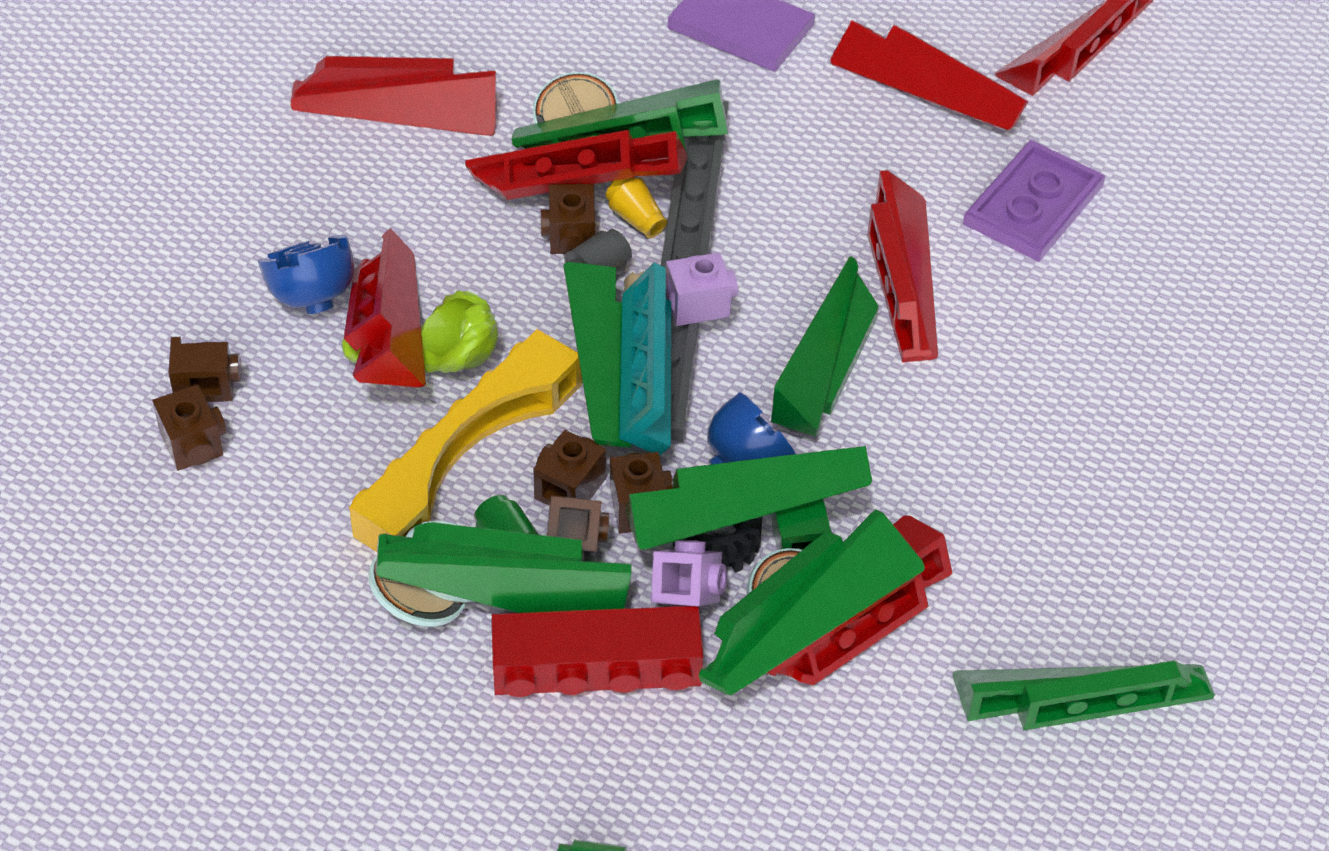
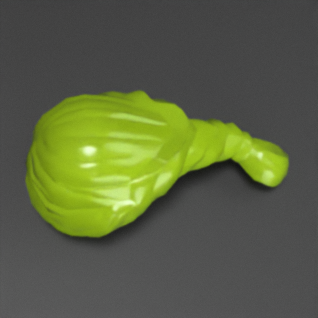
(455, 335)

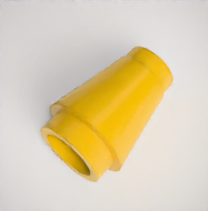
(636, 205)

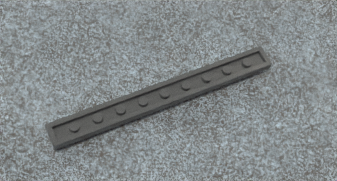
(686, 236)

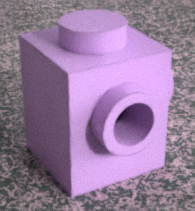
(699, 288)
(688, 575)

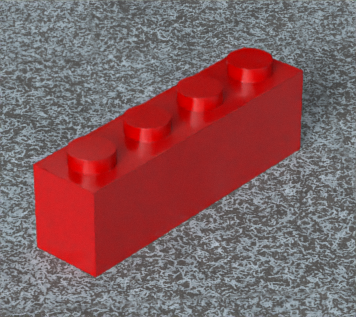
(596, 650)

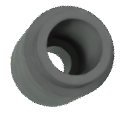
(602, 249)

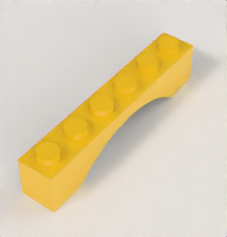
(526, 385)

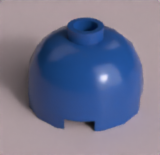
(309, 273)
(742, 434)

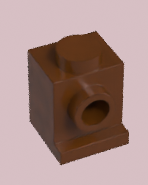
(205, 365)

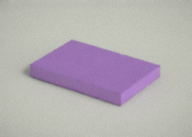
(749, 29)
(1034, 200)

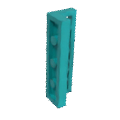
(646, 363)

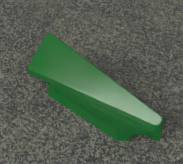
(687, 110)
(598, 342)
(825, 354)
(740, 491)
(503, 568)
(808, 600)
(1078, 693)

